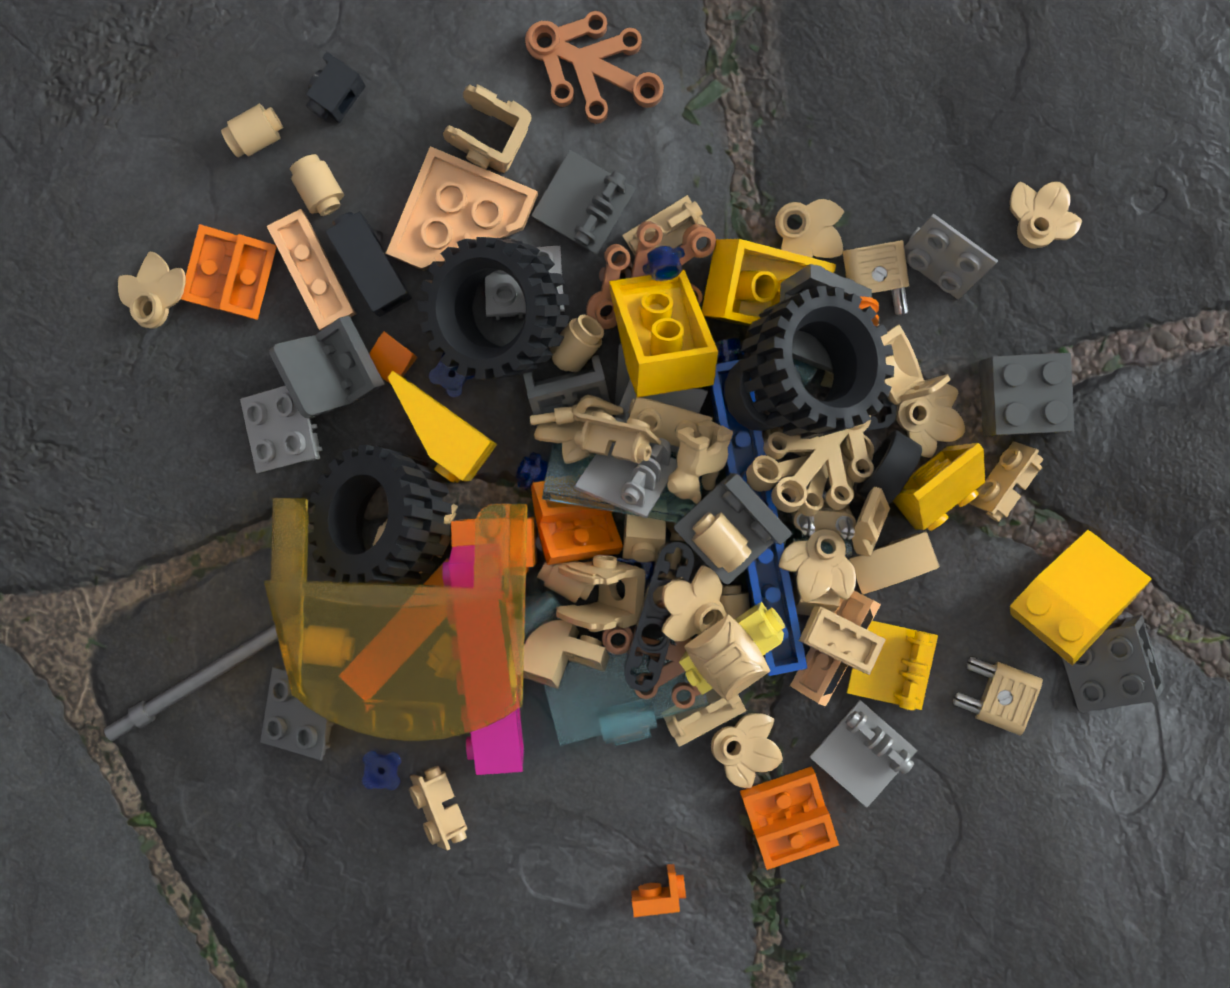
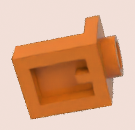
(655, 899)

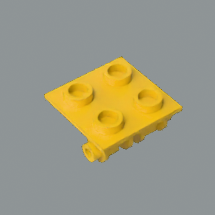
(900, 669)

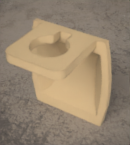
(907, 378)
(727, 657)

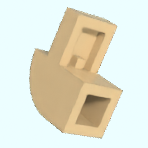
(551, 648)

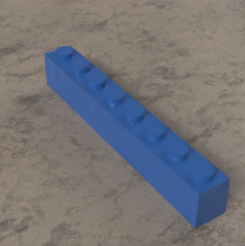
(763, 576)

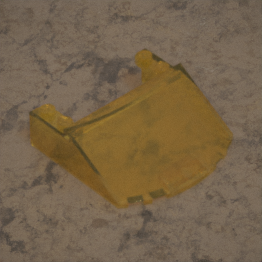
(404, 654)

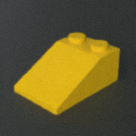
(747, 279)
(663, 335)
(445, 436)
(941, 484)
(1079, 596)

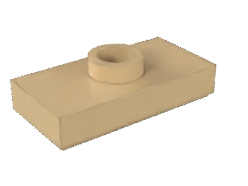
(842, 639)

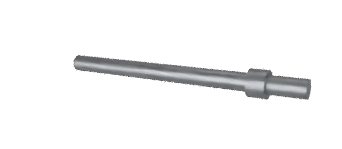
(145, 712)

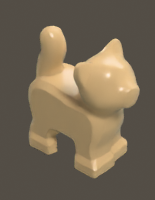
(698, 458)

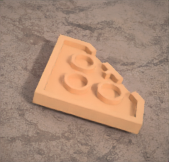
(454, 204)

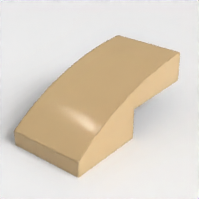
(870, 522)
(895, 562)

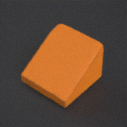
(391, 356)

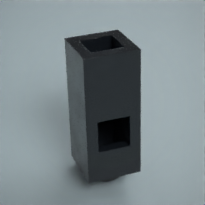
(368, 263)

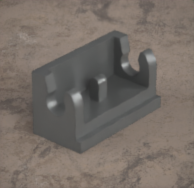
(566, 389)

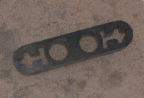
(652, 613)

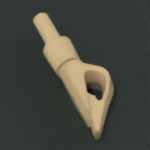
(586, 405)

